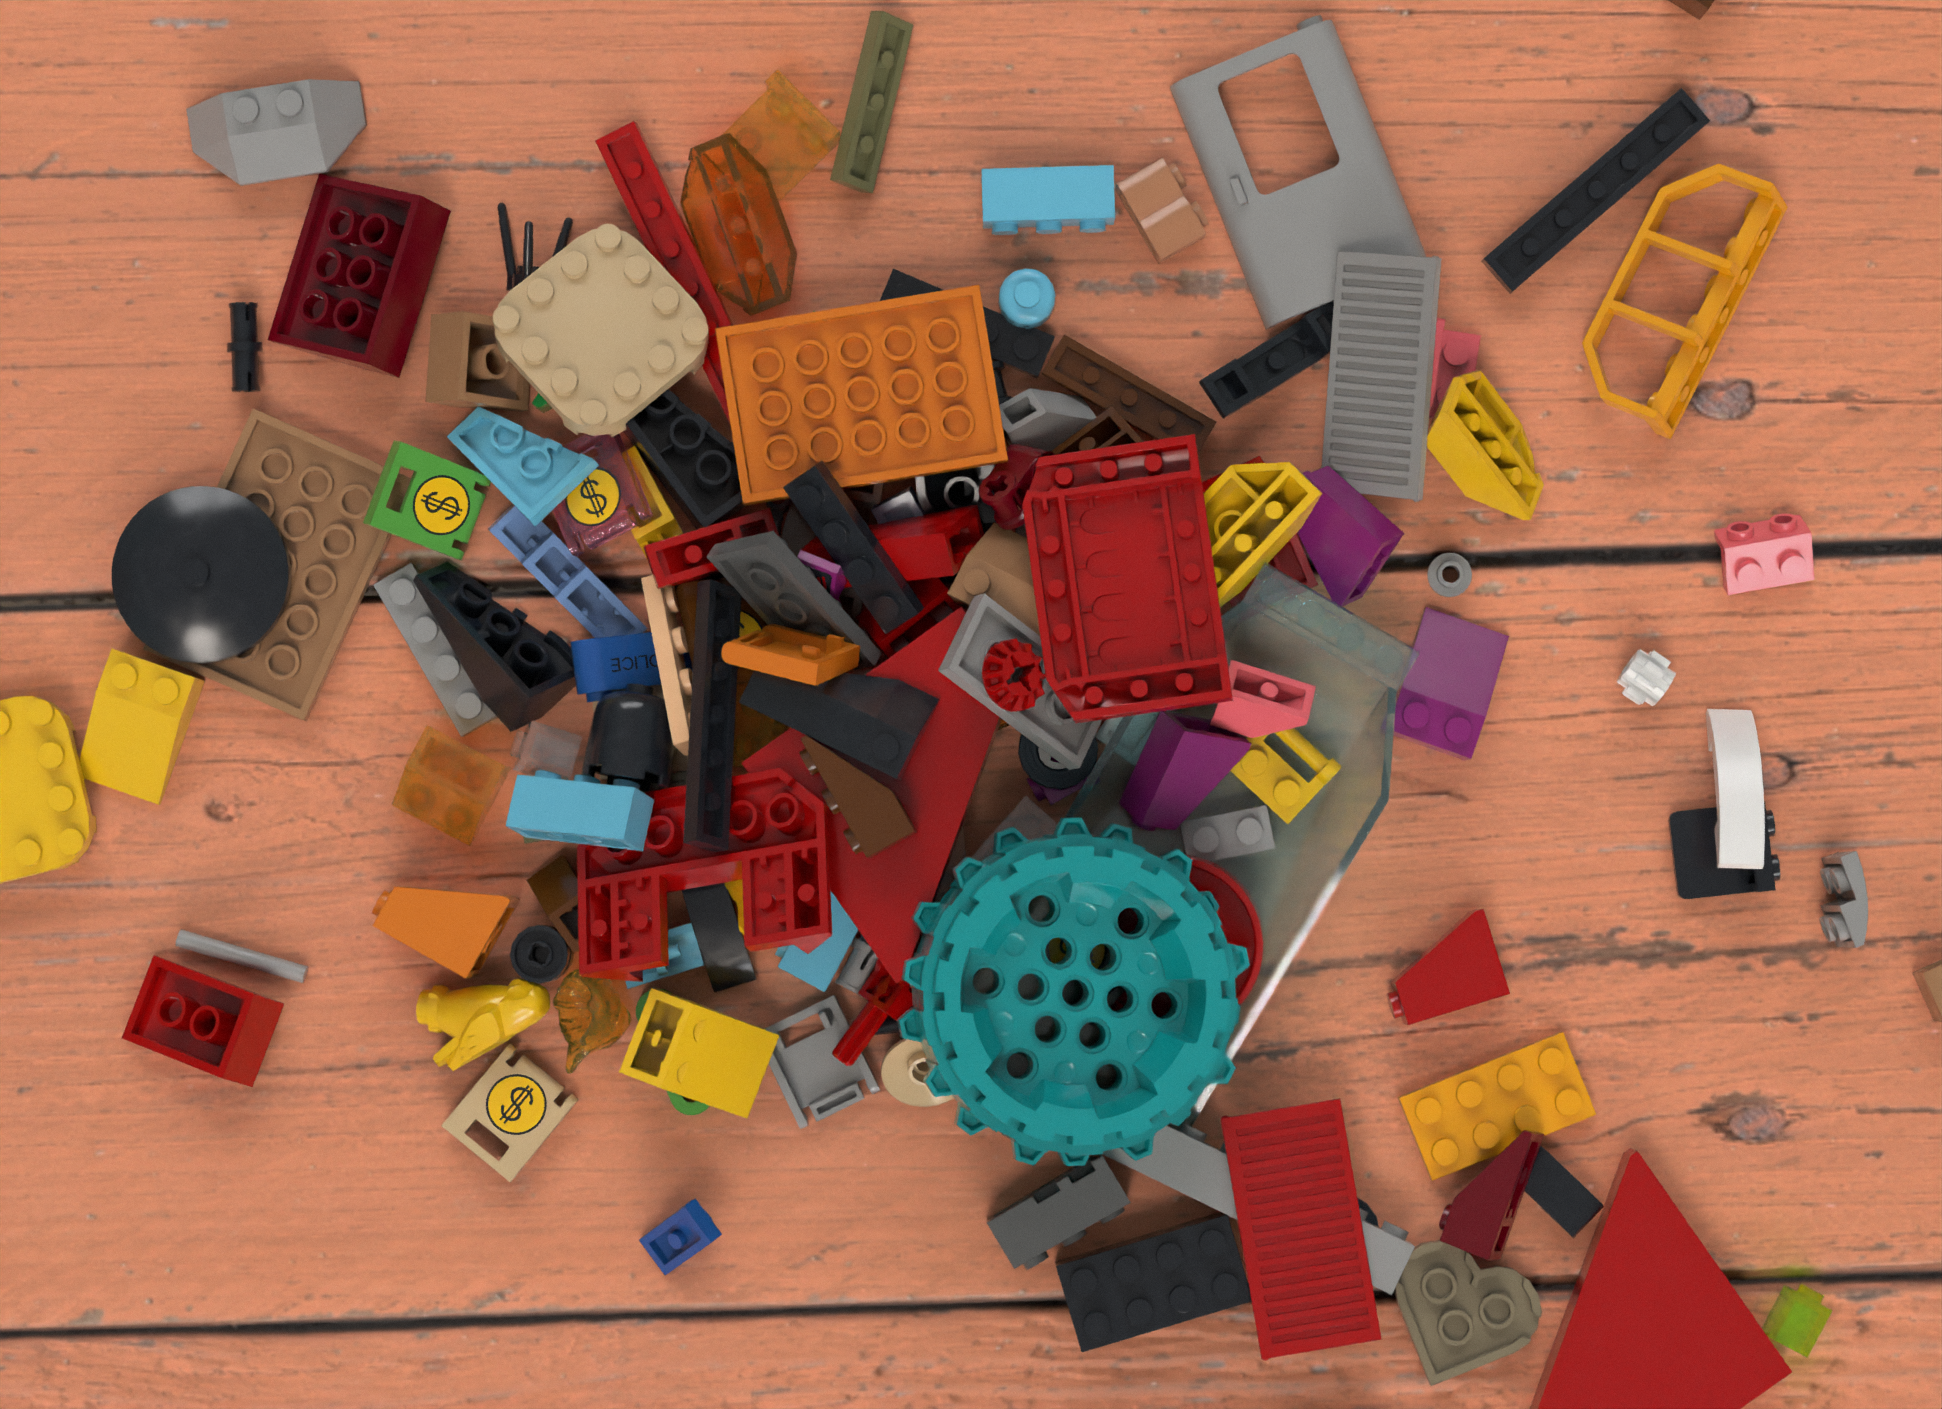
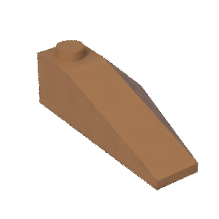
(1002, 571)

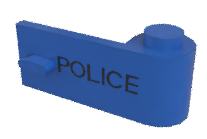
(615, 661)

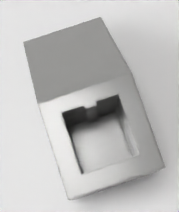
(1043, 418)

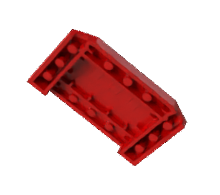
(1126, 580)

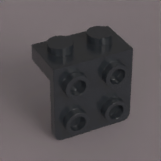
(1696, 858)

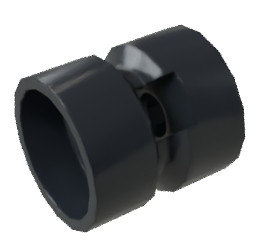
(540, 954)

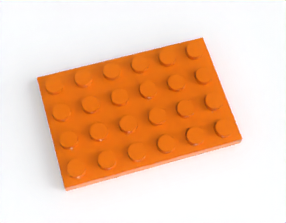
(863, 389)

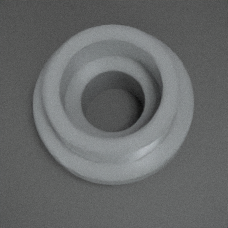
(1445, 588)

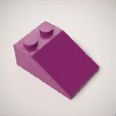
(1449, 684)

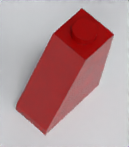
(1450, 974)

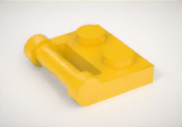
(1277, 781)

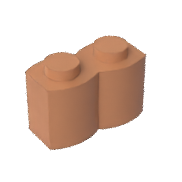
(1161, 209)

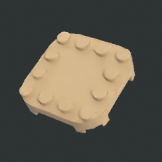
(601, 331)

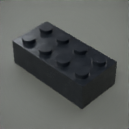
(1153, 1281)

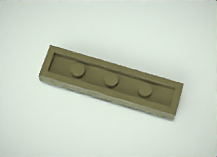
(871, 102)

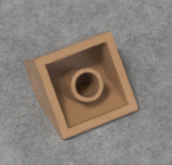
(469, 368)

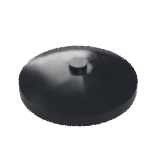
(201, 574)

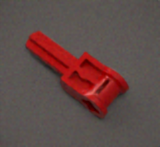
(883, 999)

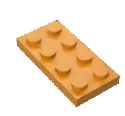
(1494, 1102)

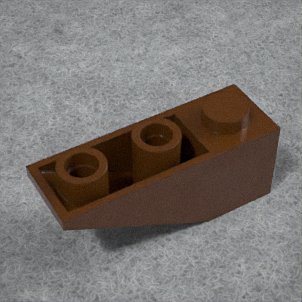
(868, 806)

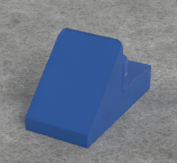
(680, 1236)

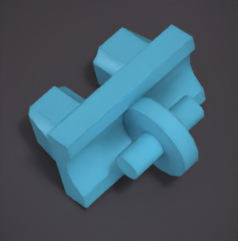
(682, 952)

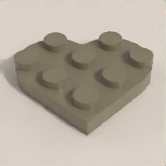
(1463, 1312)

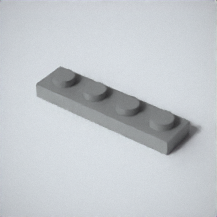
(433, 651)

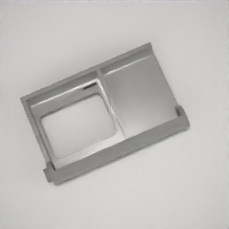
(1294, 234)

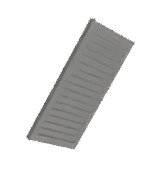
(1381, 372)

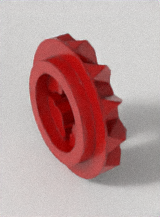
(999, 667)

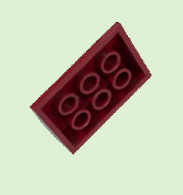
(359, 274)

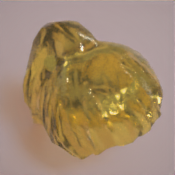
(589, 1016)

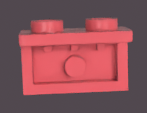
(1765, 553)

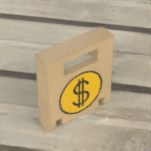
(515, 1107)

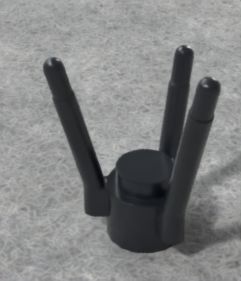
(527, 269)

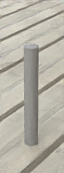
(241, 956)

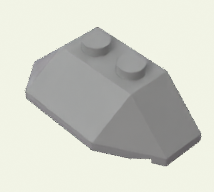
(277, 129)

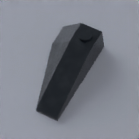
(853, 713)

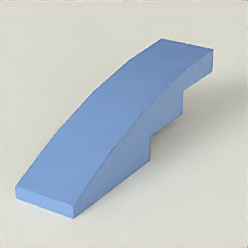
(565, 576)

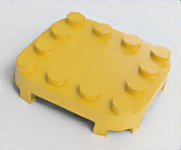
(42, 790)

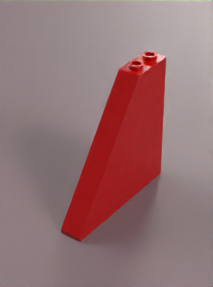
(934, 791)
(1654, 1316)

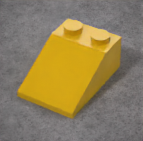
(138, 725)

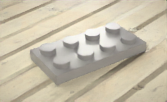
(1045, 723)

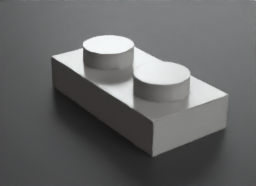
(1228, 834)

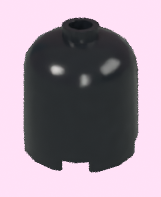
(630, 739)

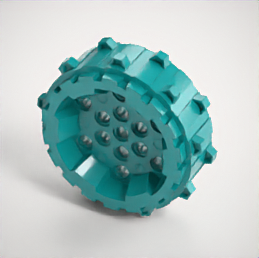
(1157, 1060)

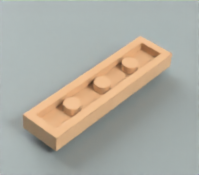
(669, 648)

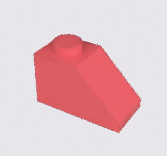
(1263, 702)

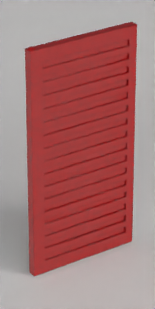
(1300, 1228)

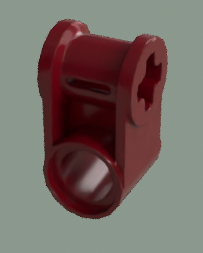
(1010, 484)

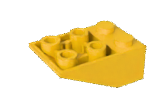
(699, 1053)

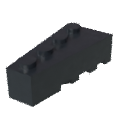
(688, 459)

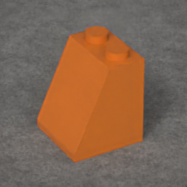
(445, 924)

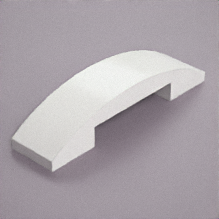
(1737, 788)

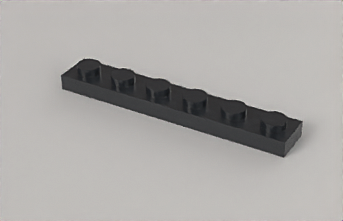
(1595, 190)
(712, 718)

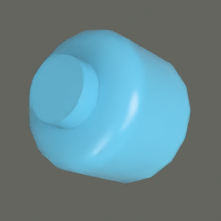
(1027, 298)

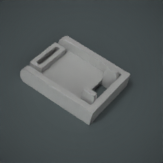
(809, 1070)

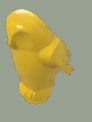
(480, 1016)

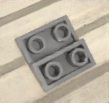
(1846, 917)

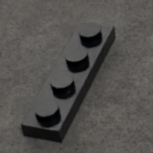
(1016, 347)
(853, 547)

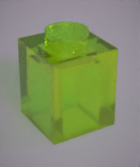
(1797, 1319)

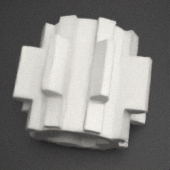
(1646, 677)

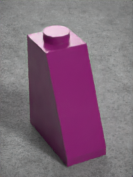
(1346, 537)
(1179, 769)

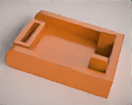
(792, 654)

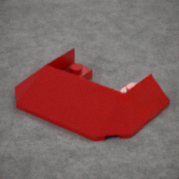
(773, 847)

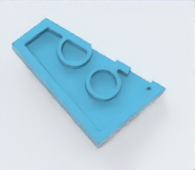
(520, 464)

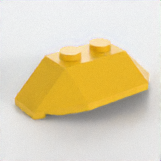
(1485, 447)
(1252, 517)

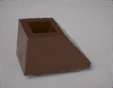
(558, 894)

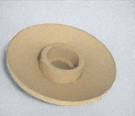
(904, 1075)

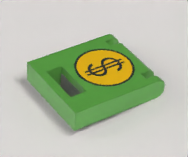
(437, 504)

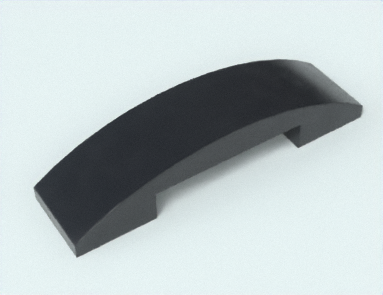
(1271, 363)
(719, 936)

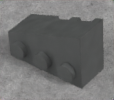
(1058, 1212)

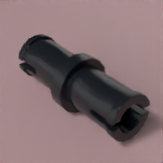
(244, 347)

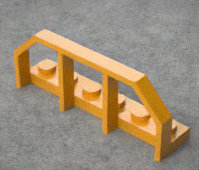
(1721, 293)

